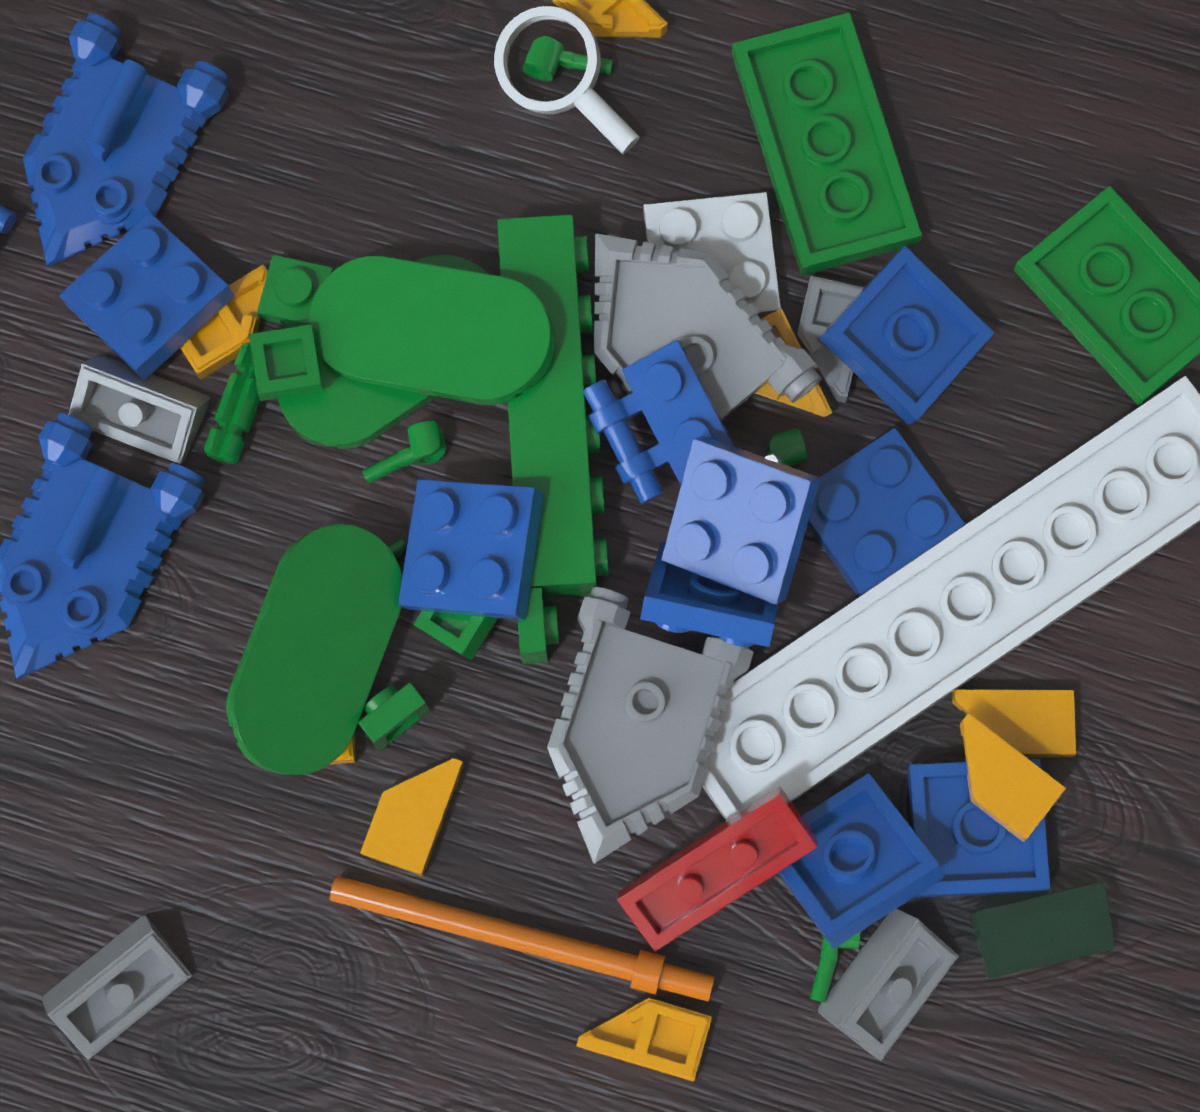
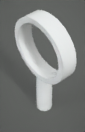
(583, 97)

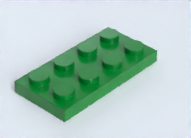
(825, 144)

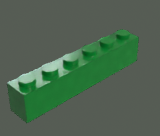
(549, 420)

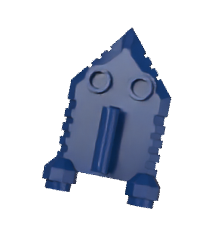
(112, 141)
(84, 548)

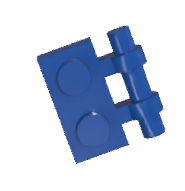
(675, 408)

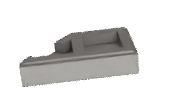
(822, 305)

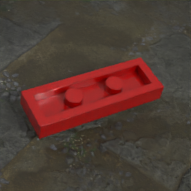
(717, 869)

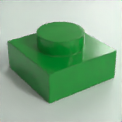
(290, 290)
(285, 362)
(538, 629)
(456, 631)
(392, 714)

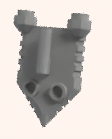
(686, 296)
(636, 723)

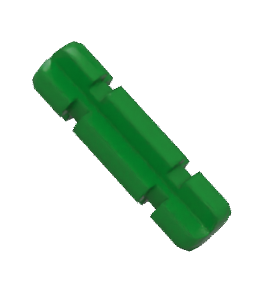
(234, 411)

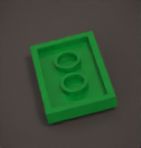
(1119, 294)

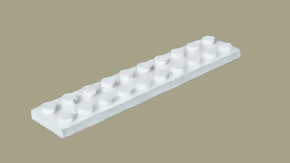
(960, 605)

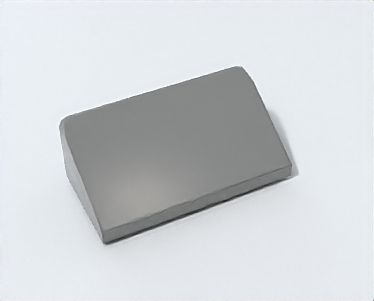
(136, 411)
(887, 983)
(115, 987)

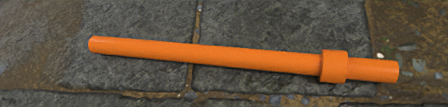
(645, 971)

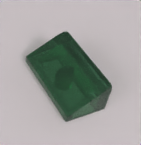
(1043, 930)

